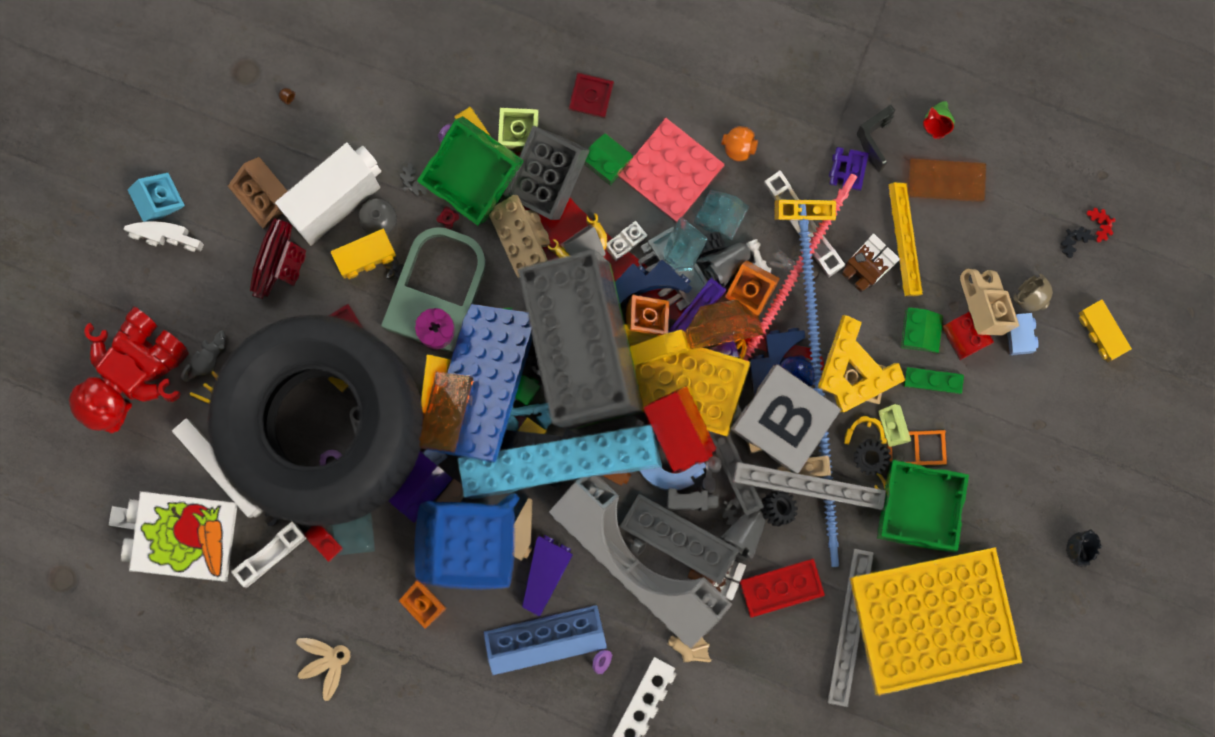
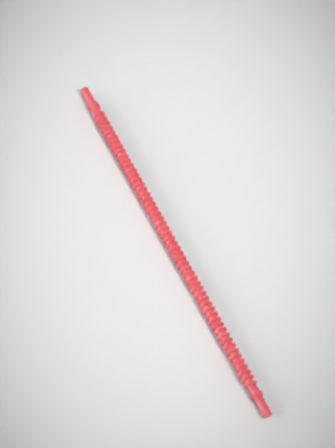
(842, 194)

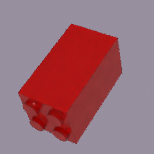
(680, 429)

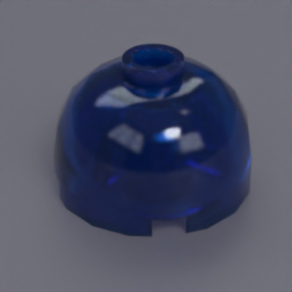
(800, 368)

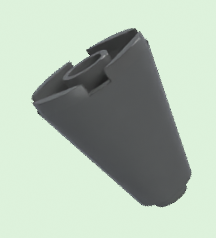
(724, 263)
(746, 535)

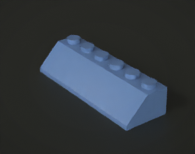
(544, 640)

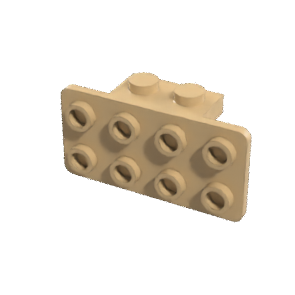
(520, 233)

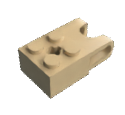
(988, 303)

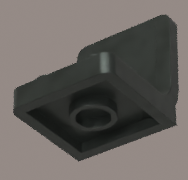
(881, 120)

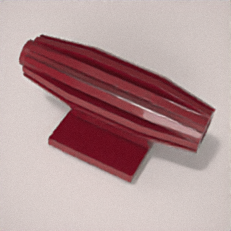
(276, 260)

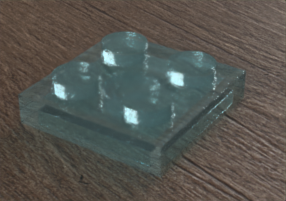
(355, 536)

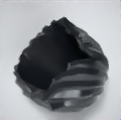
(1083, 547)

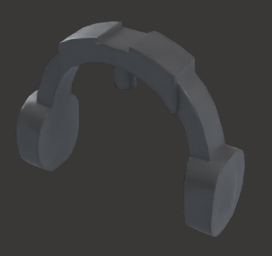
(712, 465)

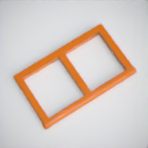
(916, 445)

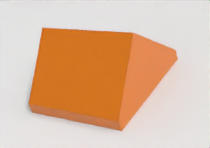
(422, 604)

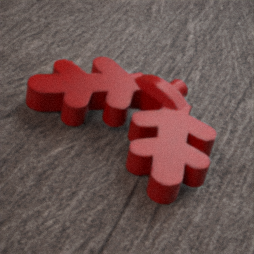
(1106, 228)

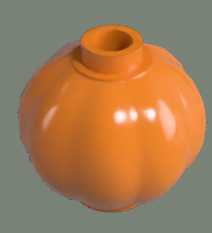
(740, 143)

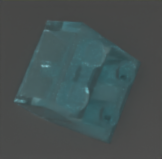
(721, 213)
(684, 246)

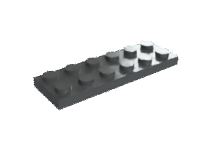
(679, 539)

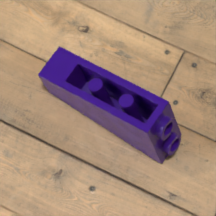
(545, 573)

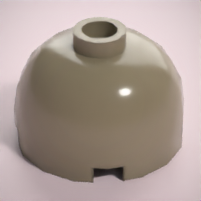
(1034, 294)

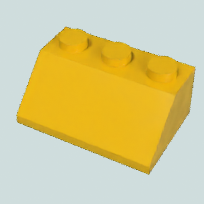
(364, 254)
(433, 365)

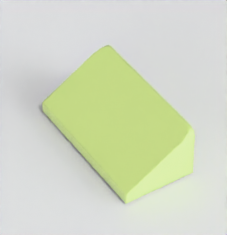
(894, 425)

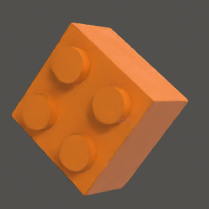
(752, 287)

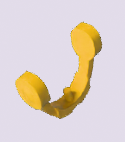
(877, 423)

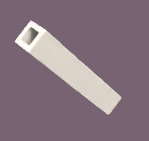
(202, 451)

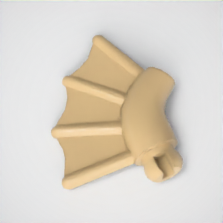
(698, 652)

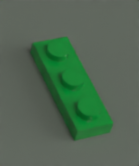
(933, 380)

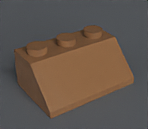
(258, 191)

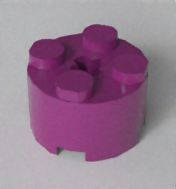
(439, 318)

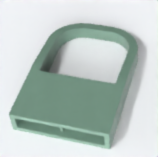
(410, 303)

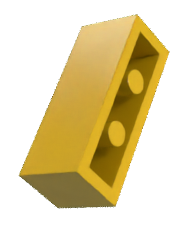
(1104, 331)

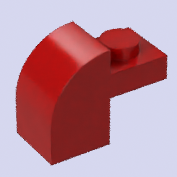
(323, 541)

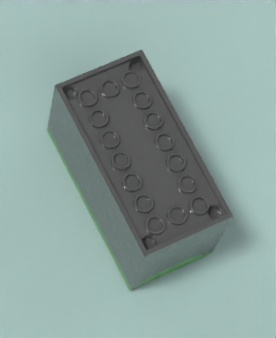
(580, 340)

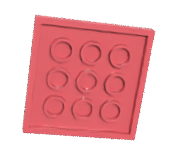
(671, 170)

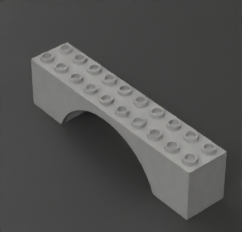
(682, 605)

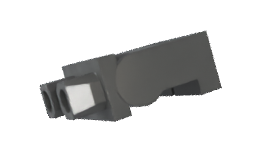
(690, 502)

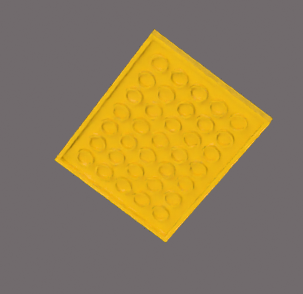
(935, 620)

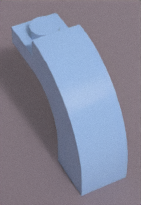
(666, 480)

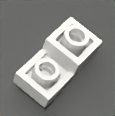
(626, 240)

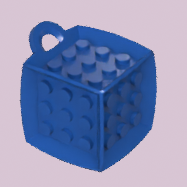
(465, 544)

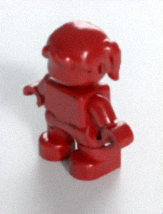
(125, 369)

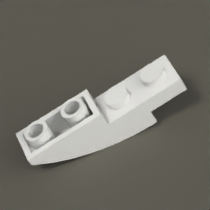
(158, 232)

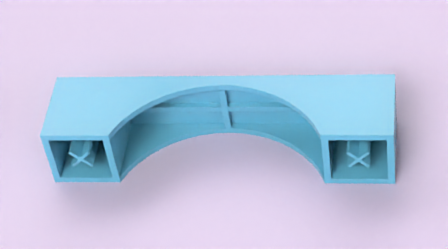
(561, 461)

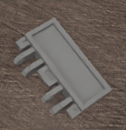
(695, 275)

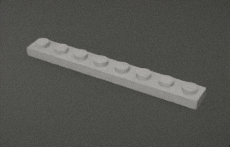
(809, 486)
(848, 634)

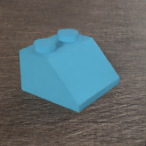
(155, 197)

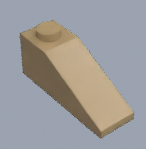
(523, 532)

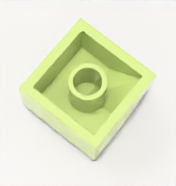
(516, 127)

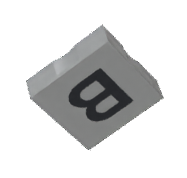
(785, 419)

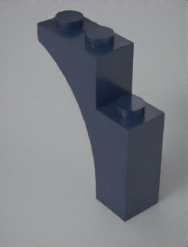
(638, 281)
(776, 345)

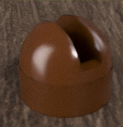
(286, 95)

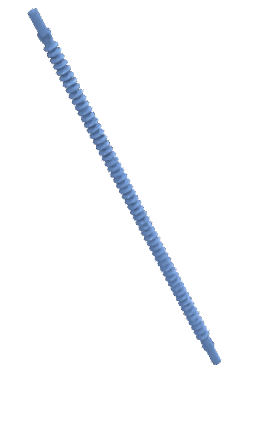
(833, 543)

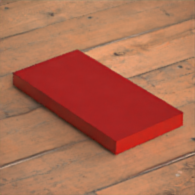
(782, 588)

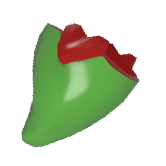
(939, 120)

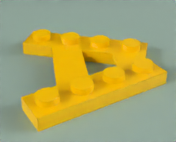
(846, 349)

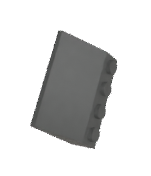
(547, 172)

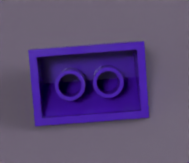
(421, 486)

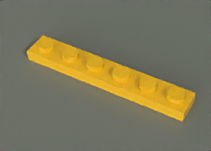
(905, 239)

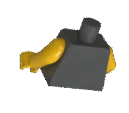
(587, 239)

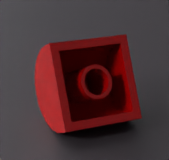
(964, 336)

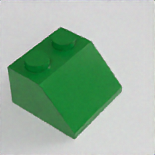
(607, 158)
(921, 330)

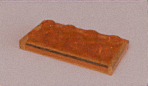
(947, 180)
(445, 411)

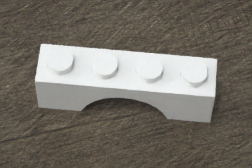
(270, 555)

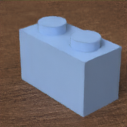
(1022, 339)

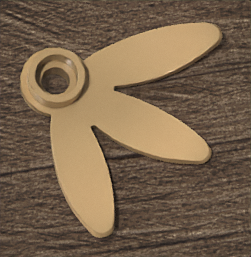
(329, 661)

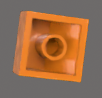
(647, 315)

